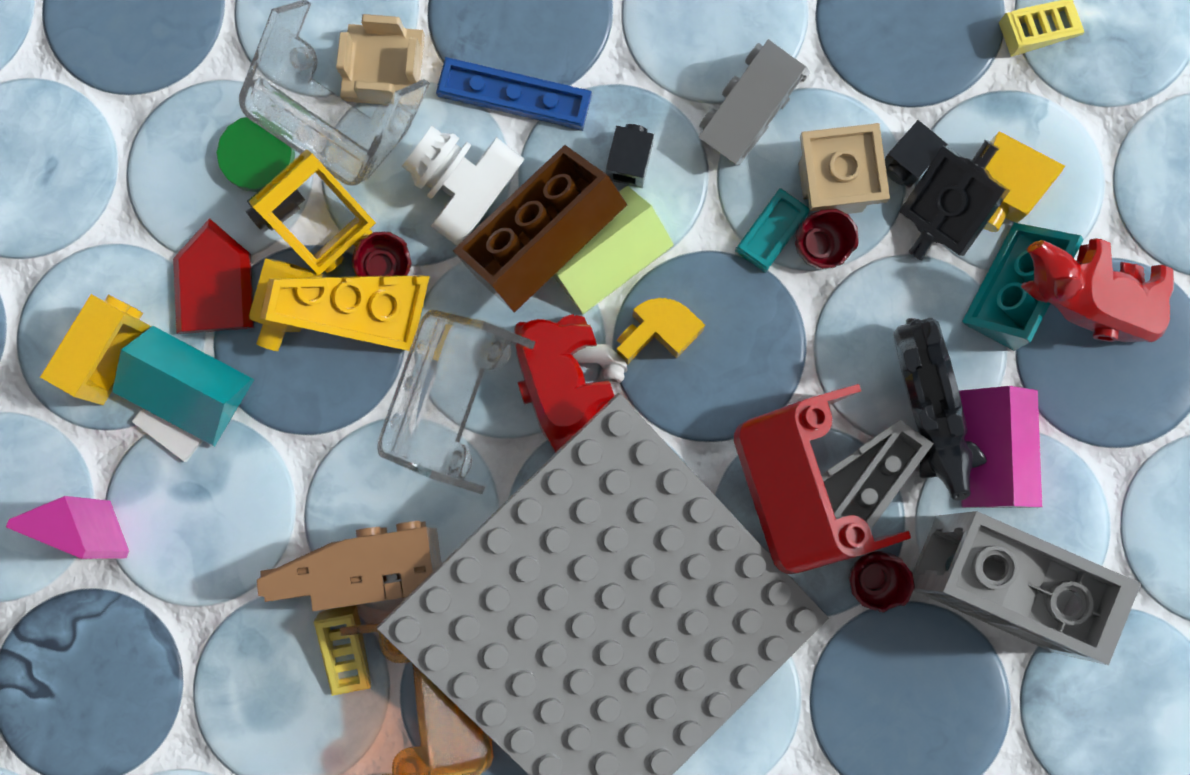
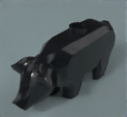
(936, 405)

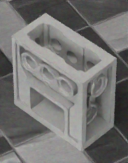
(1025, 586)

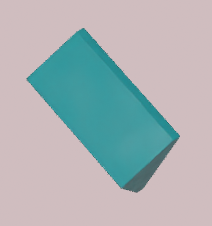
(1001, 305)
(180, 384)

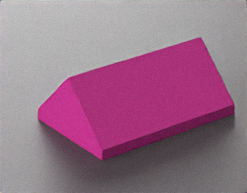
(1006, 430)
(75, 526)

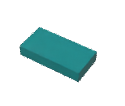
(772, 230)

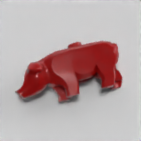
(1100, 299)
(555, 378)

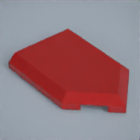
(212, 283)

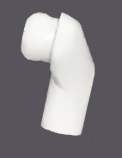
(606, 357)

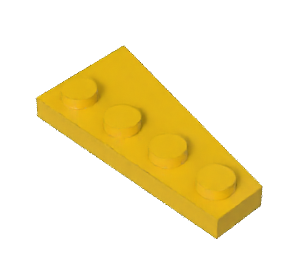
(359, 308)

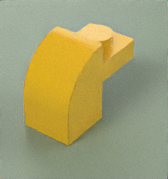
(666, 321)

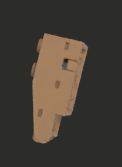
(358, 569)

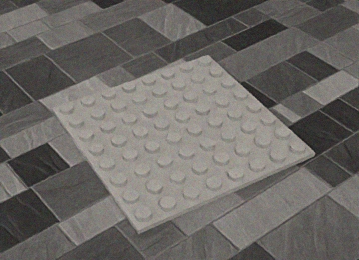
(605, 610)

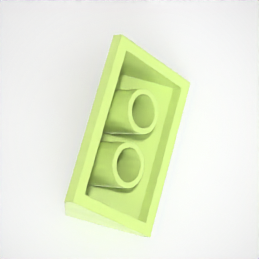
(615, 253)

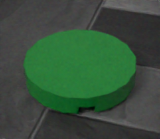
(251, 155)

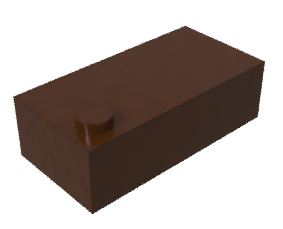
(540, 227)

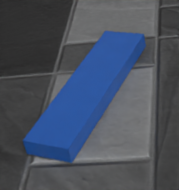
(514, 93)

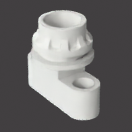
(472, 187)

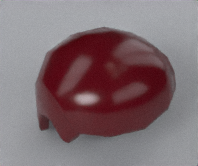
(826, 238)
(381, 256)
(881, 581)

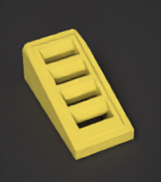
(1014, 35)
(333, 617)

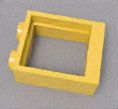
(285, 184)
(92, 347)

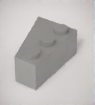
(752, 101)
(875, 473)

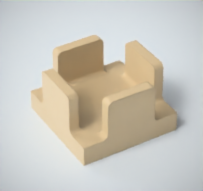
(378, 59)
(843, 168)

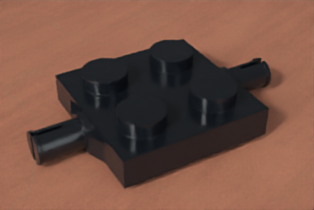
(954, 200)

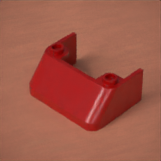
(791, 491)

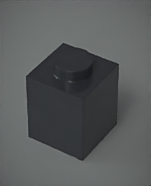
(913, 154)
(630, 155)

